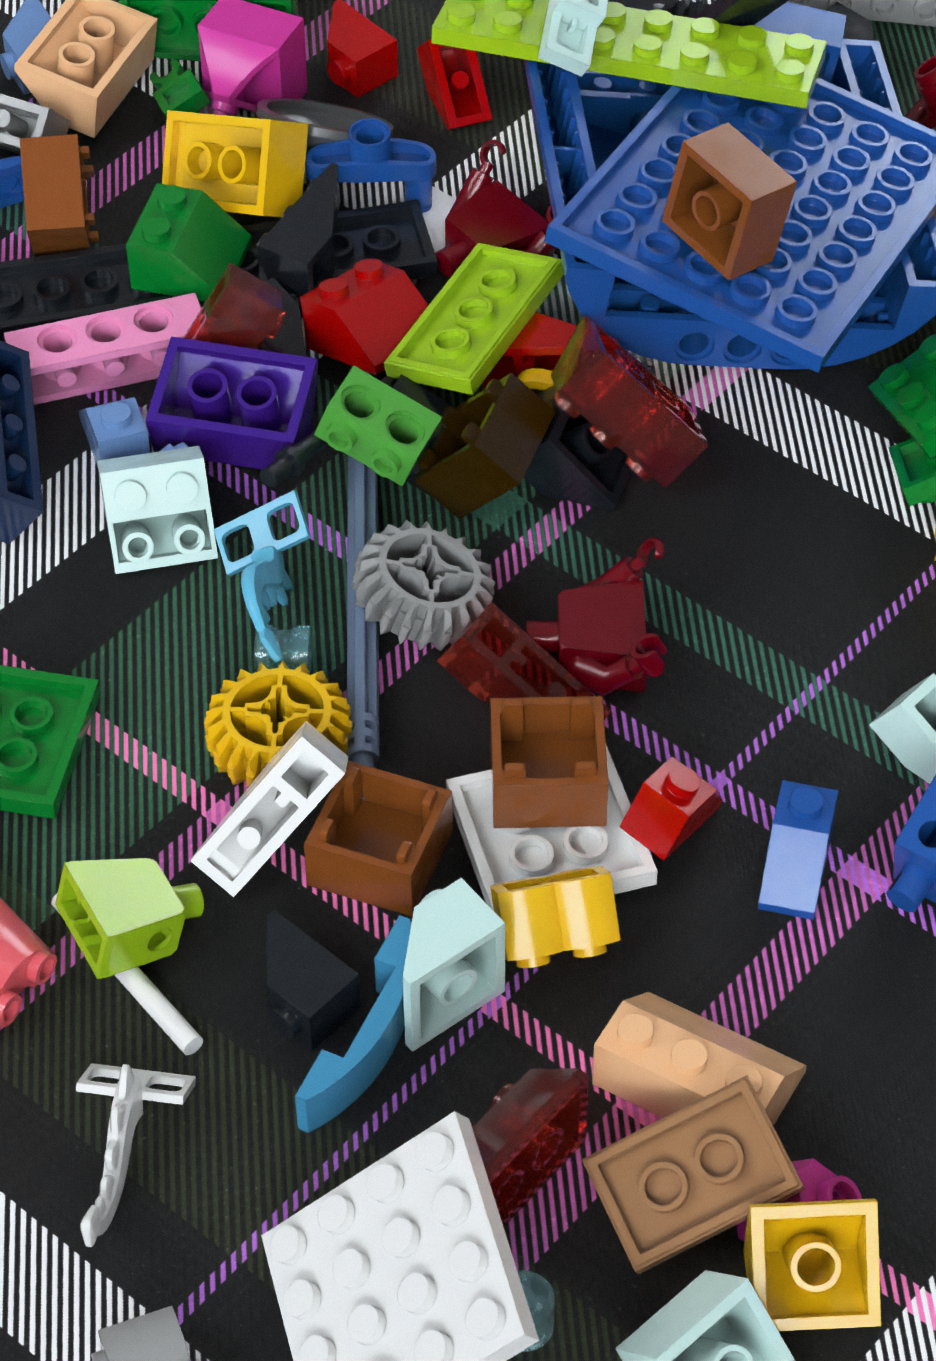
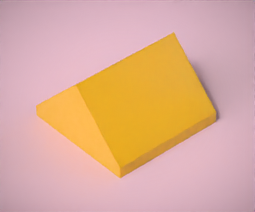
(815, 1263)

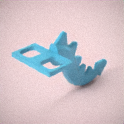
(264, 569)

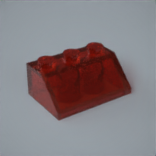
(626, 405)
(531, 1133)

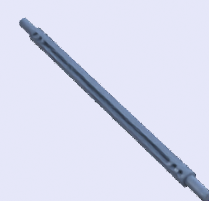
(361, 634)

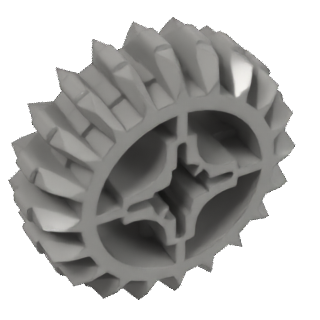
(421, 584)

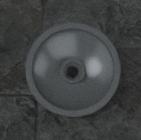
(326, 120)

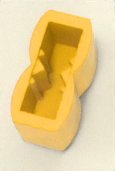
(557, 915)

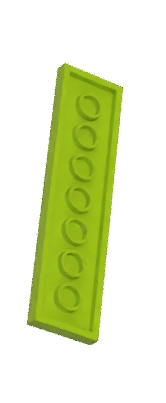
(650, 47)

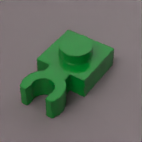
(179, 90)

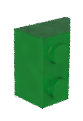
(183, 243)

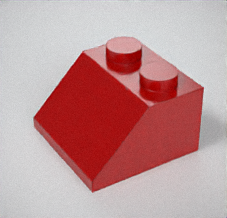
(361, 314)

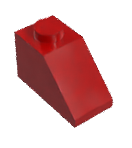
(359, 51)
(454, 84)
(670, 808)

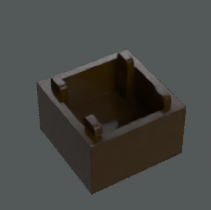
(484, 446)

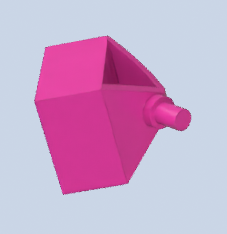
(251, 56)

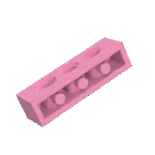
(103, 347)

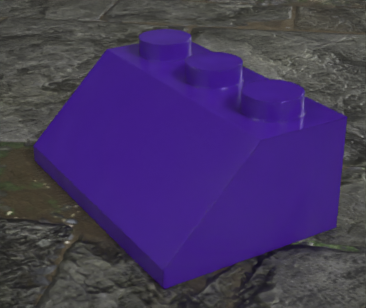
(232, 401)

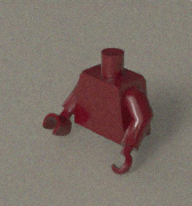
(491, 216)
(604, 628)

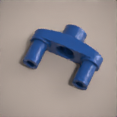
(377, 157)

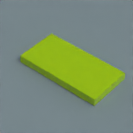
(474, 318)

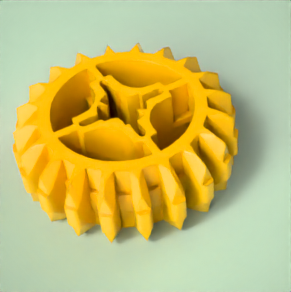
(264, 711)

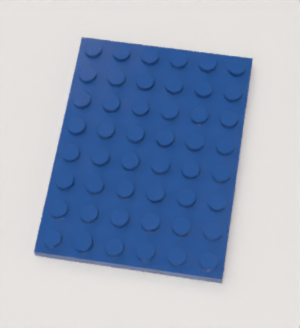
(852, 217)

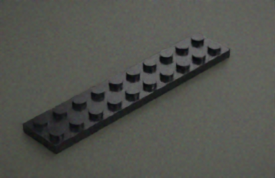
(98, 278)

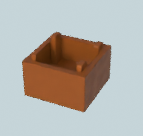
(56, 194)
(548, 762)
(380, 845)

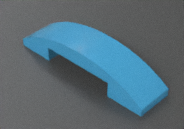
(340, 1081)

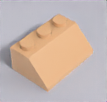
(88, 60)
(674, 1057)

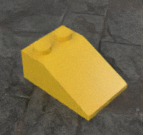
(236, 160)

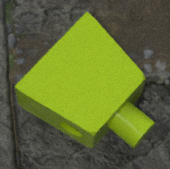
(124, 911)

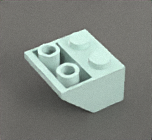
(157, 509)

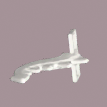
(124, 1116)

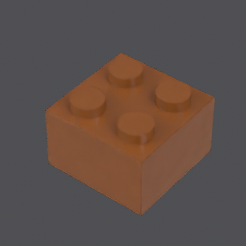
(728, 200)

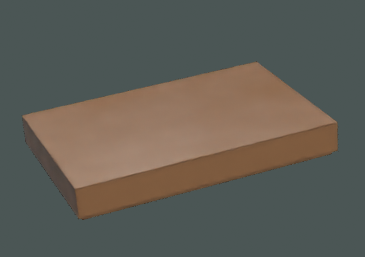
(692, 1174)

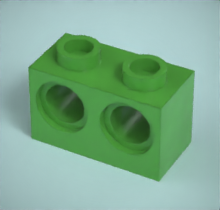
(377, 425)

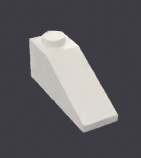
(271, 808)

